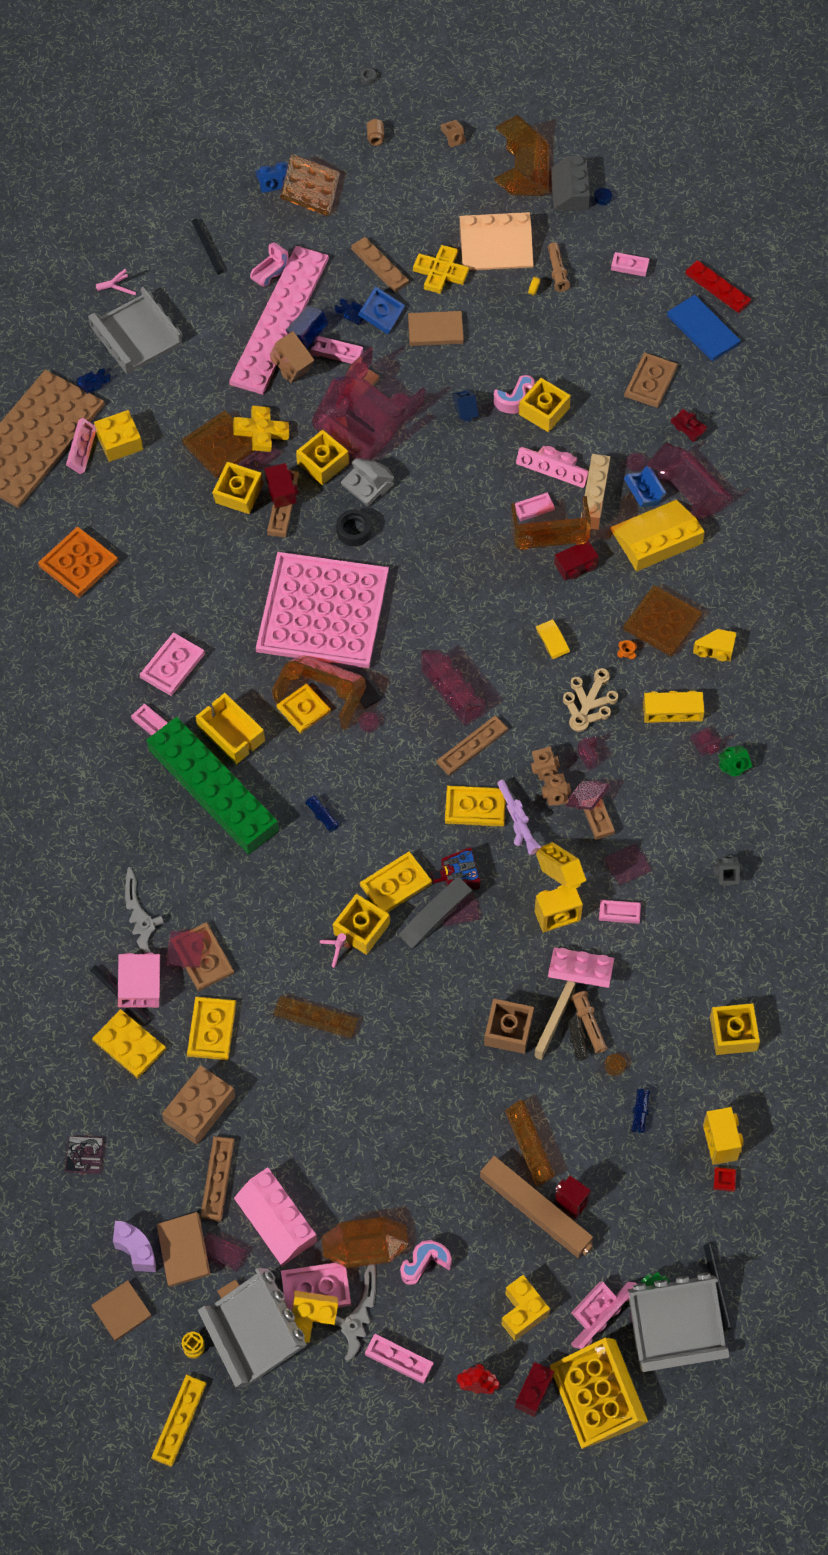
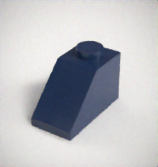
(465, 405)

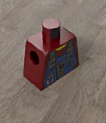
(461, 865)

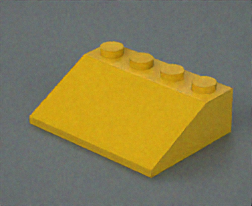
(658, 534)
(598, 1393)

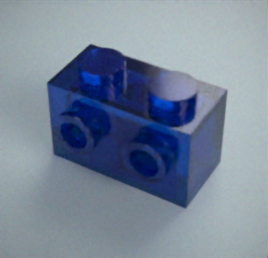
(308, 325)

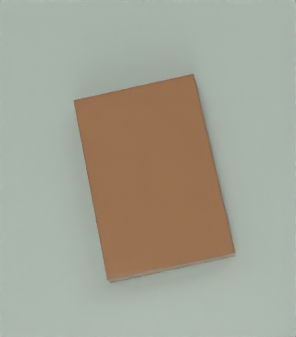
(435, 328)
(651, 380)
(213, 964)
(183, 1249)

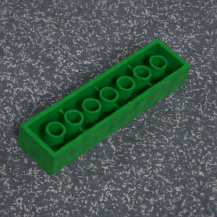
(212, 785)

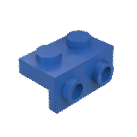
(271, 177)
(645, 487)

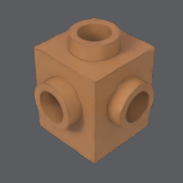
(544, 763)
(556, 789)

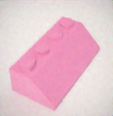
(275, 1217)

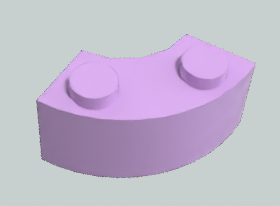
(135, 1244)

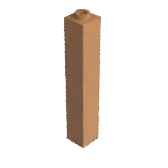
(537, 1207)

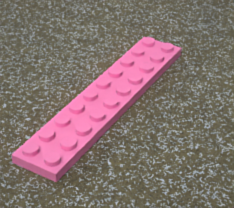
(283, 307)

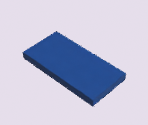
(703, 328)

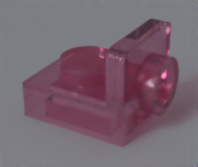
(705, 742)
(587, 753)

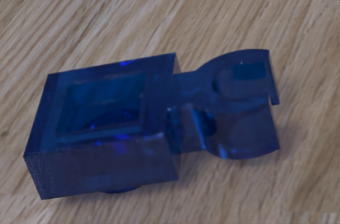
(350, 311)
(92, 382)

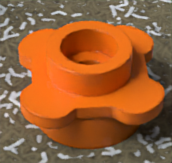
(631, 646)

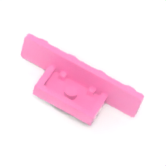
(554, 464)
(597, 1310)

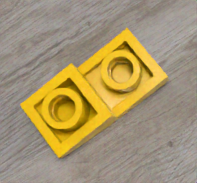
(553, 639)

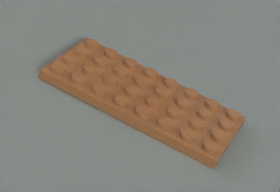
(40, 433)

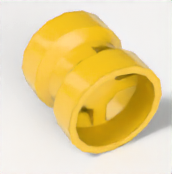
(195, 1349)

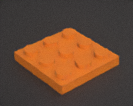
(78, 562)

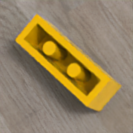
(673, 706)

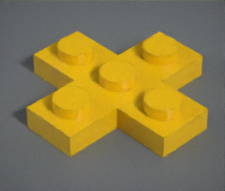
(440, 269)
(261, 428)

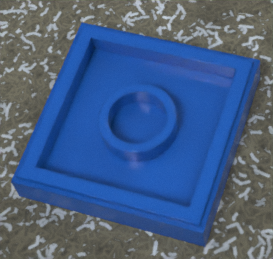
(381, 310)

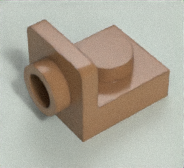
(453, 132)

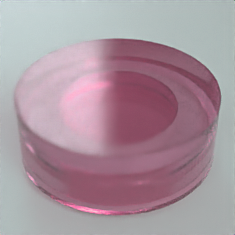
(635, 462)
(368, 722)

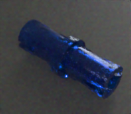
(322, 813)
(640, 1111)

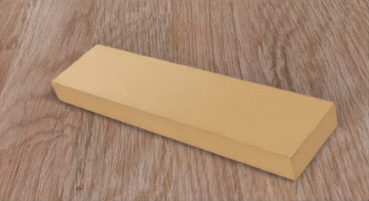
(554, 1020)

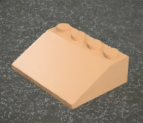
(496, 241)

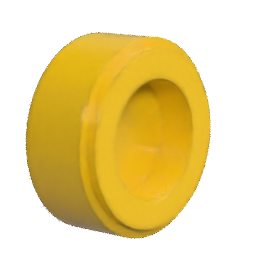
(534, 286)

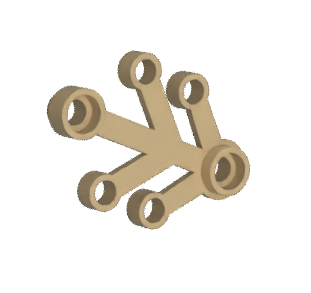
(589, 702)

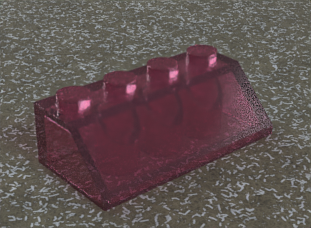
(451, 686)

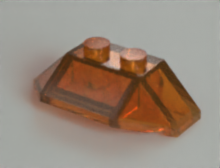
(365, 1242)

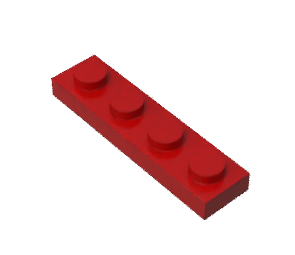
(718, 286)

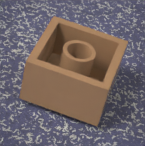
(291, 357)
(508, 1026)

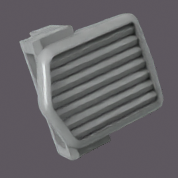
(368, 480)

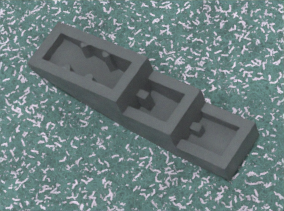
(435, 912)

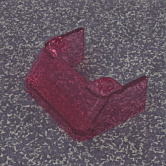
(371, 403)
(348, 432)
(691, 479)

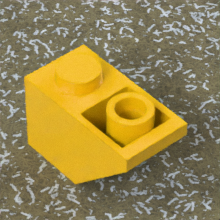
(716, 644)

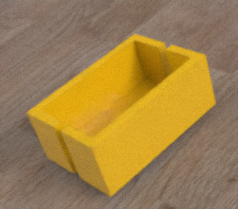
(230, 728)

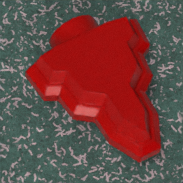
(478, 1380)

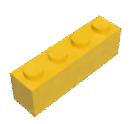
(560, 865)

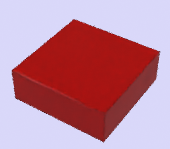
(724, 1179)

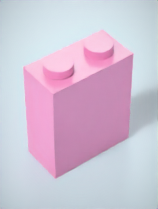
(138, 980)

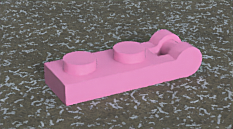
(335, 350)

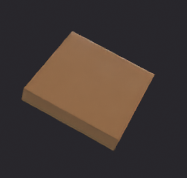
(121, 1311)

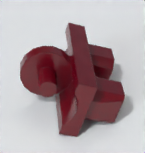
(689, 425)

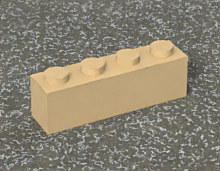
(596, 487)

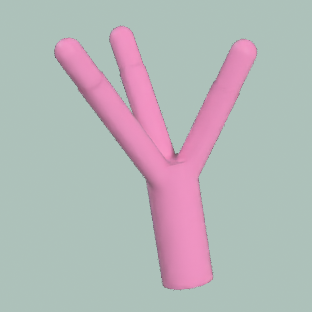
(110, 284)
(338, 944)

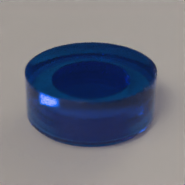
(603, 196)

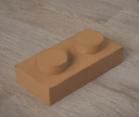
(599, 821)

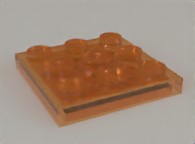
(309, 185)
(216, 444)
(662, 620)

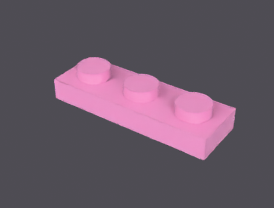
(81, 446)
(399, 1358)

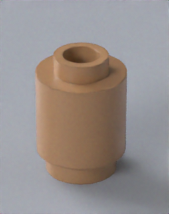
(375, 132)

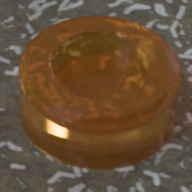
(615, 1065)

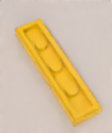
(179, 1420)

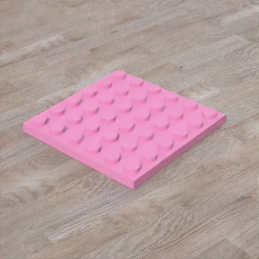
(322, 609)

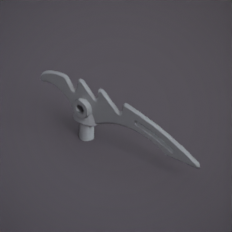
(144, 923)
(353, 1325)

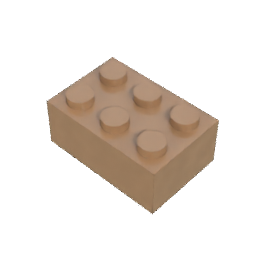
(198, 1105)

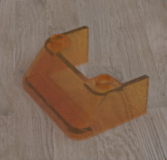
(531, 155)
(551, 532)
(347, 684)

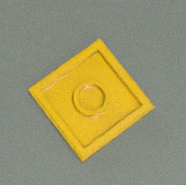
(303, 708)

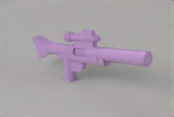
(520, 820)

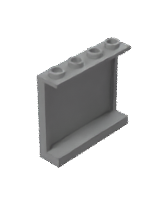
(136, 332)
(677, 1322)
(253, 1328)

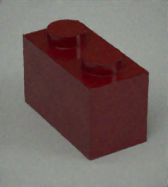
(280, 485)
(576, 560)
(572, 1196)
(534, 1389)

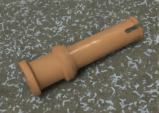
(559, 273)
(586, 1013)

